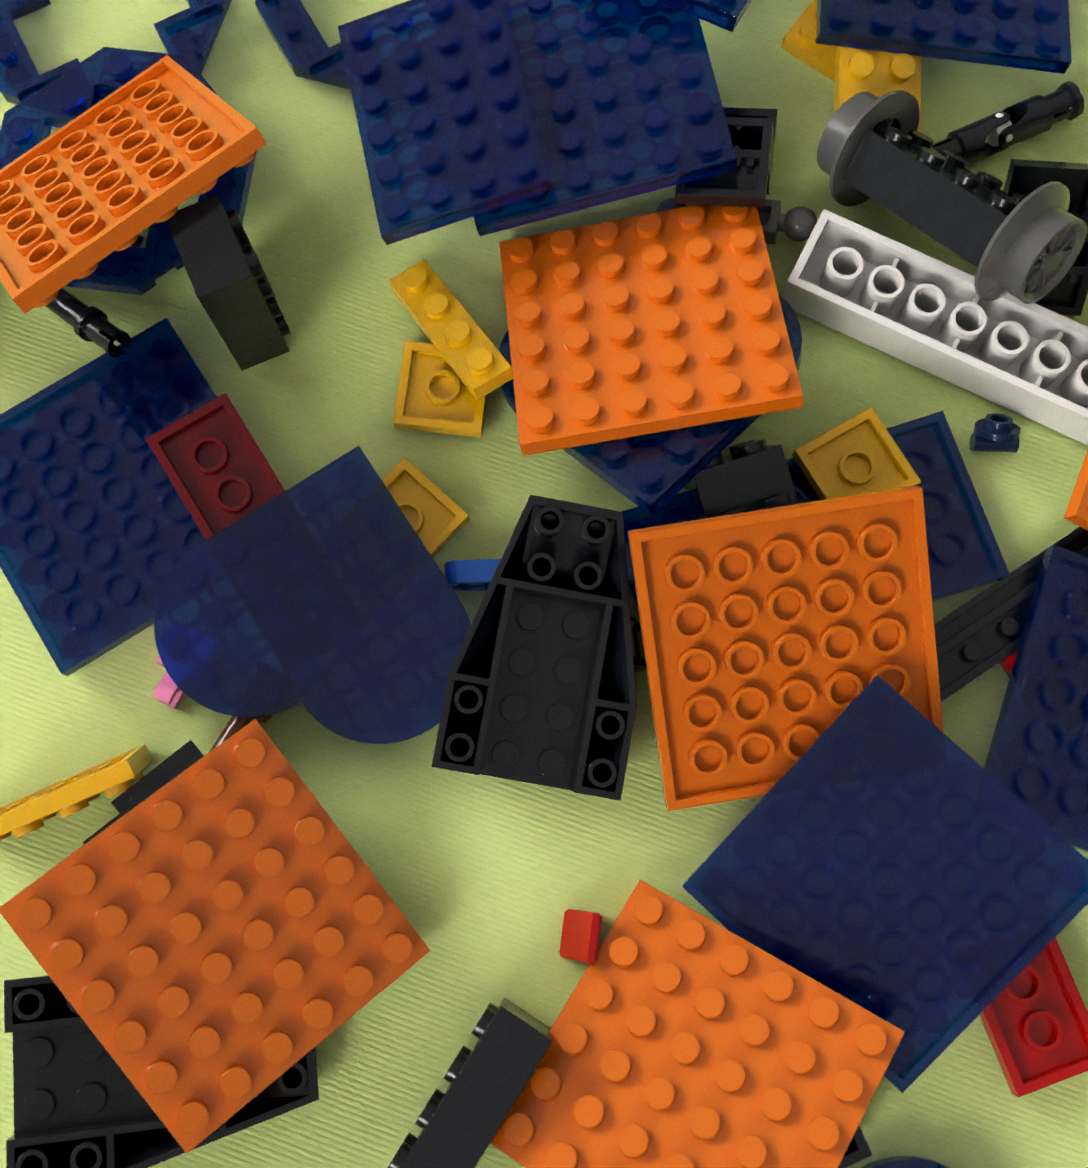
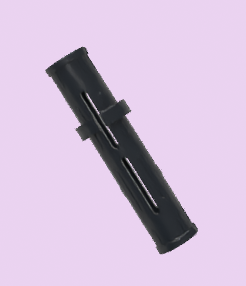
(89, 323)

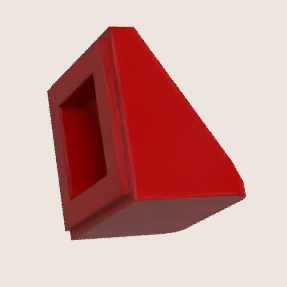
(580, 935)

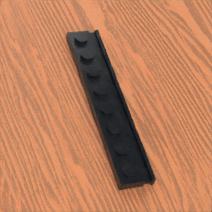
(991, 622)

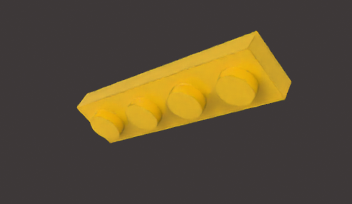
(451, 330)

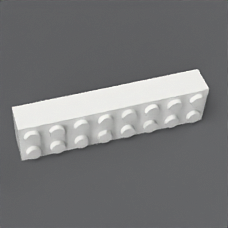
(939, 324)

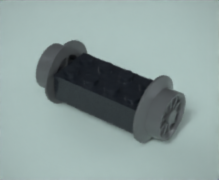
(1014, 240)

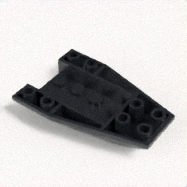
(548, 659)
(80, 1105)

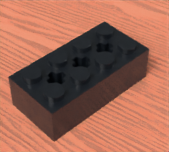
(230, 281)
(481, 1091)

